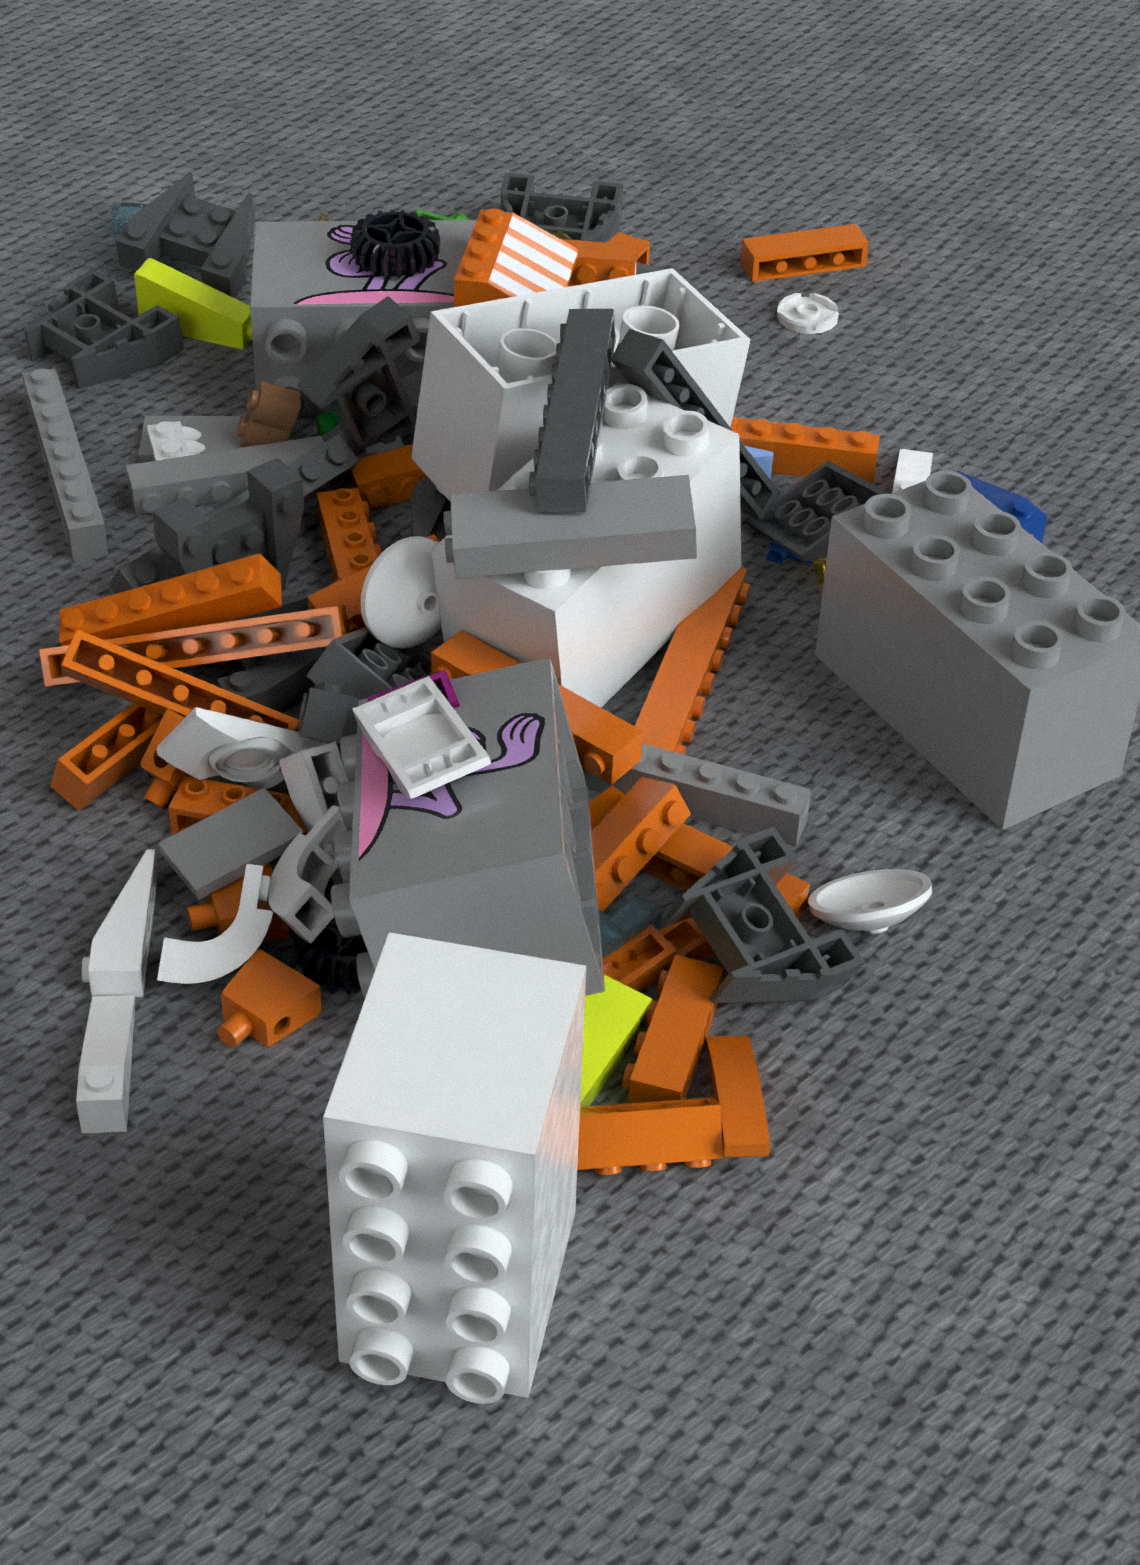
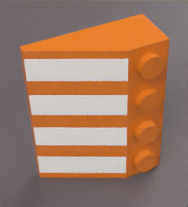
(510, 260)

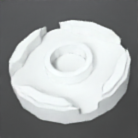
(816, 316)

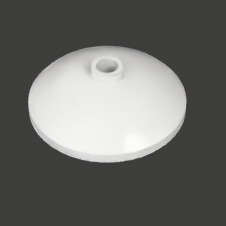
(401, 594)
(871, 899)

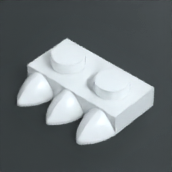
(173, 440)

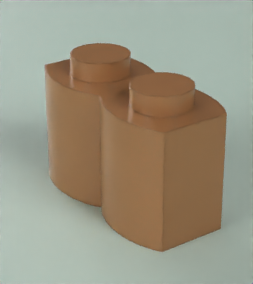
(270, 415)

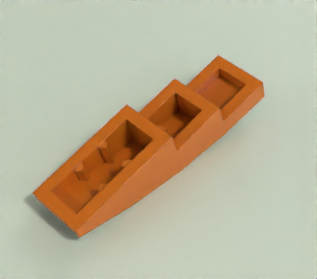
(651, 951)
(739, 1093)

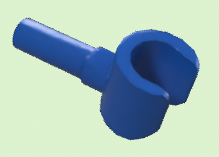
(778, 554)

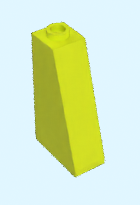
(201, 309)
(610, 1028)

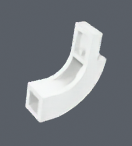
(302, 876)
(207, 960)

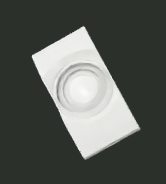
(420, 738)
(232, 747)

